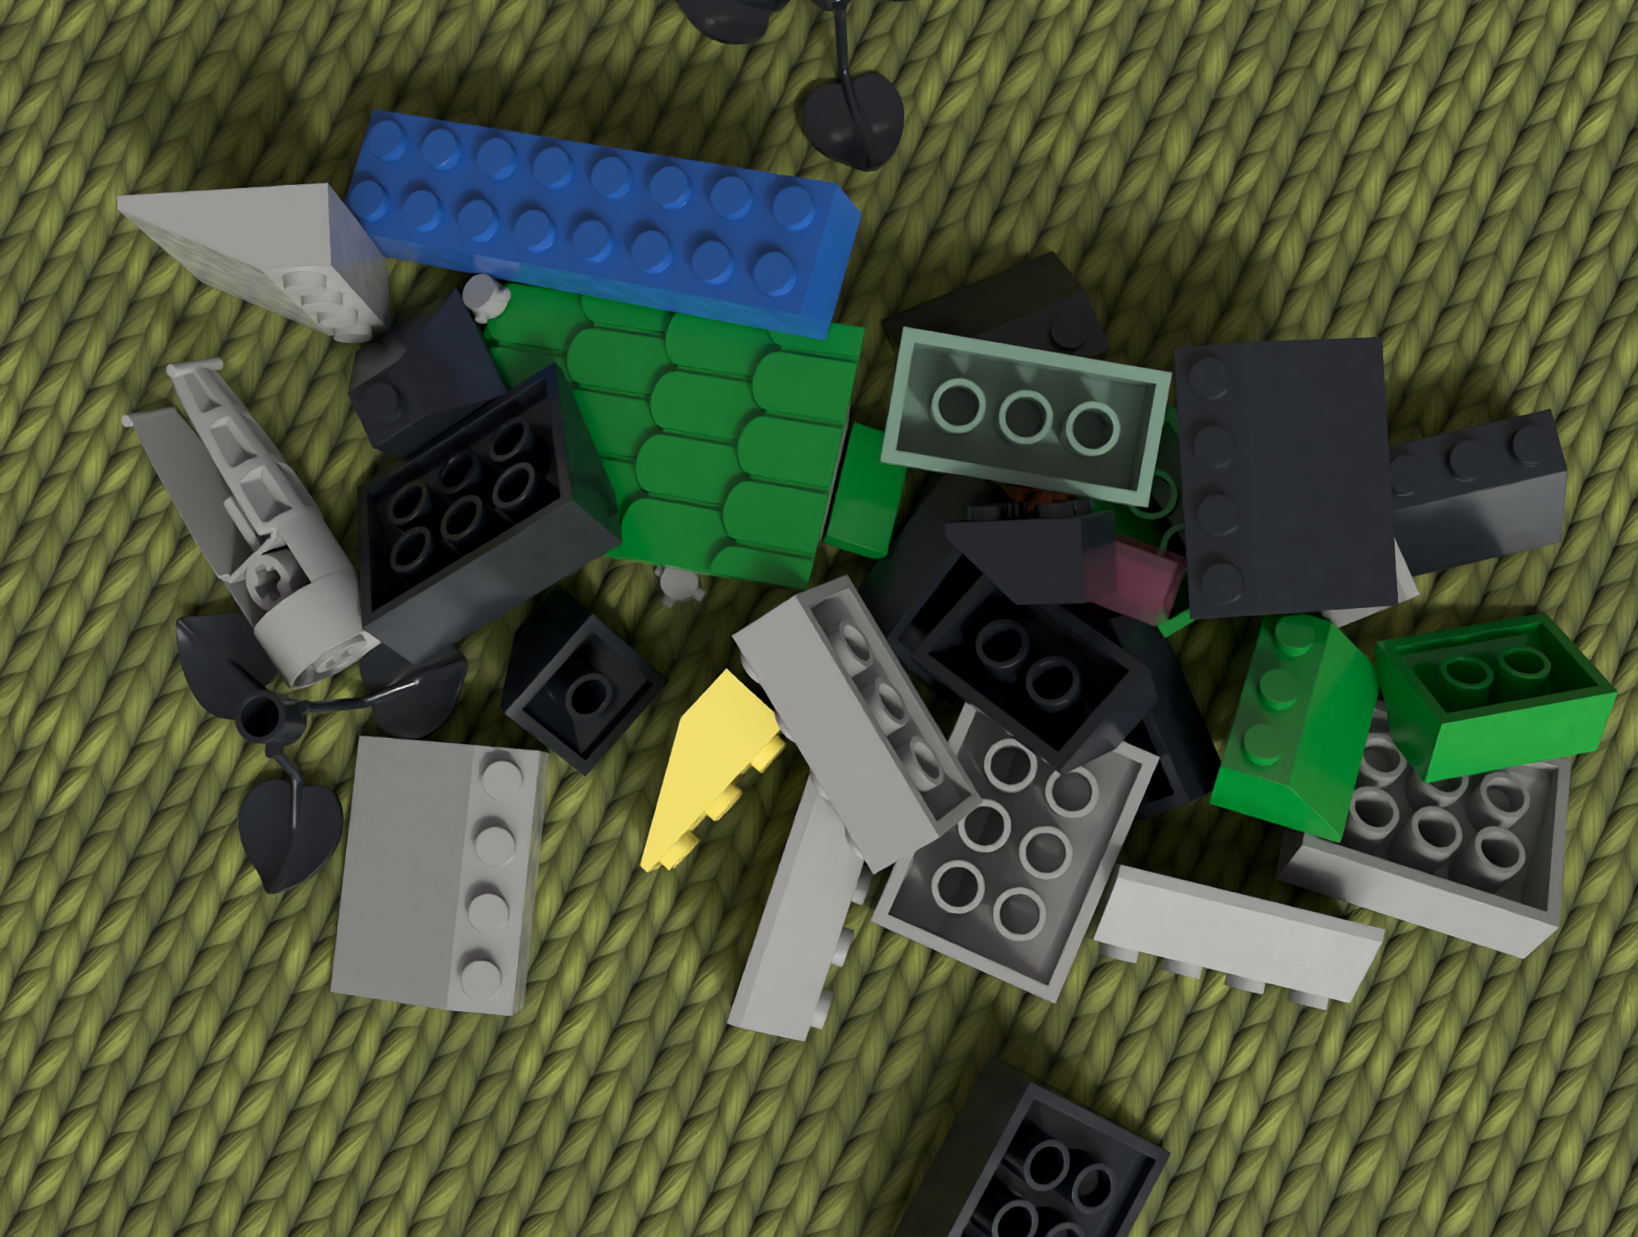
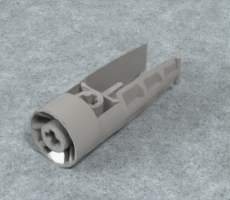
(256, 526)

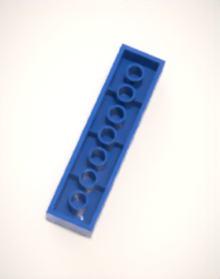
(606, 221)

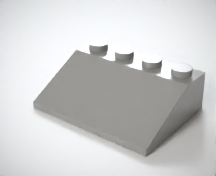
(277, 249)
(1447, 854)
(1025, 866)
(441, 874)

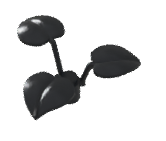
(846, 121)
(282, 824)

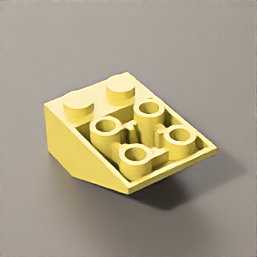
(711, 752)

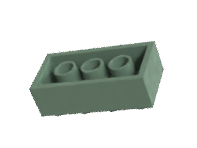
(1025, 417)

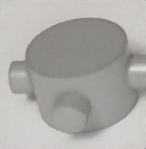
(485, 297)
(679, 586)

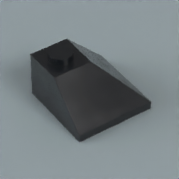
(424, 376)
(575, 681)

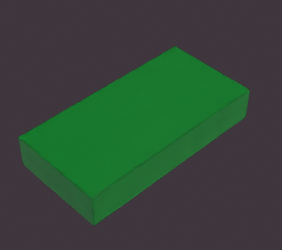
(863, 496)

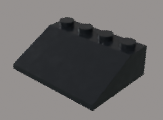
(1285, 476)
(482, 518)
(1032, 1166)

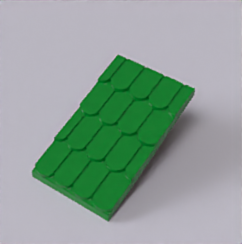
(704, 425)

